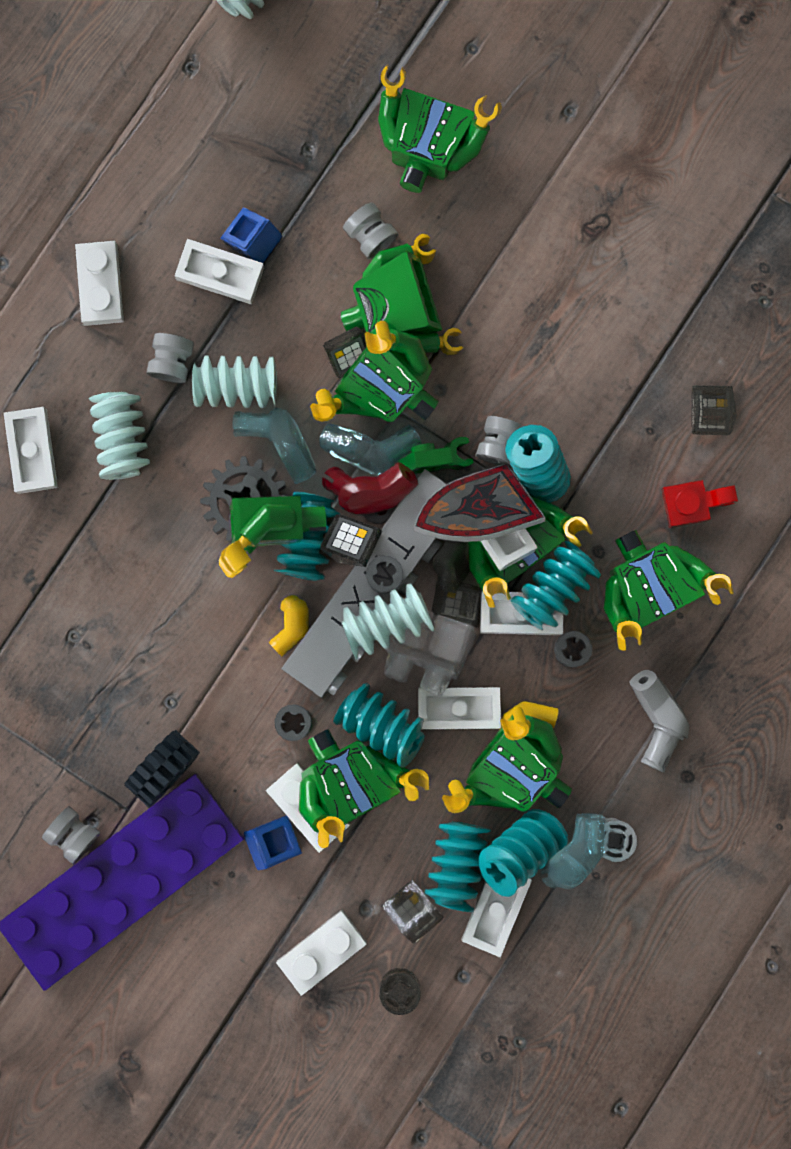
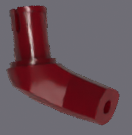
(370, 494)

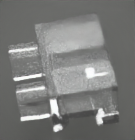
(438, 652)

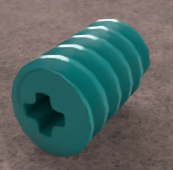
(538, 462)
(305, 555)
(555, 586)
(381, 725)
(521, 851)
(457, 865)

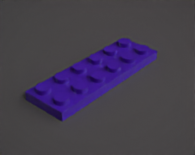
(120, 881)

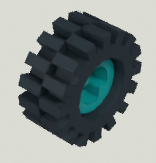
(161, 768)

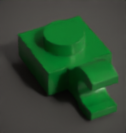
(433, 460)

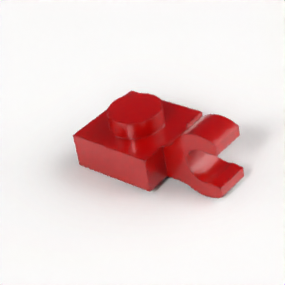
(691, 504)

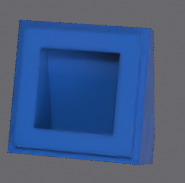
(252, 235)
(272, 843)

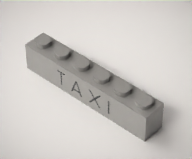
(325, 647)

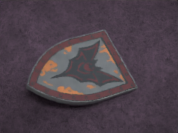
(479, 507)

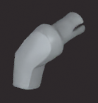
(666, 715)

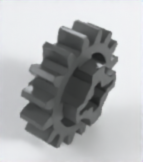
(250, 483)

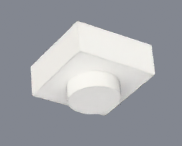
(509, 548)

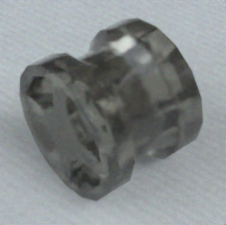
(400, 999)

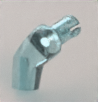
(285, 436)
(365, 452)
(578, 858)

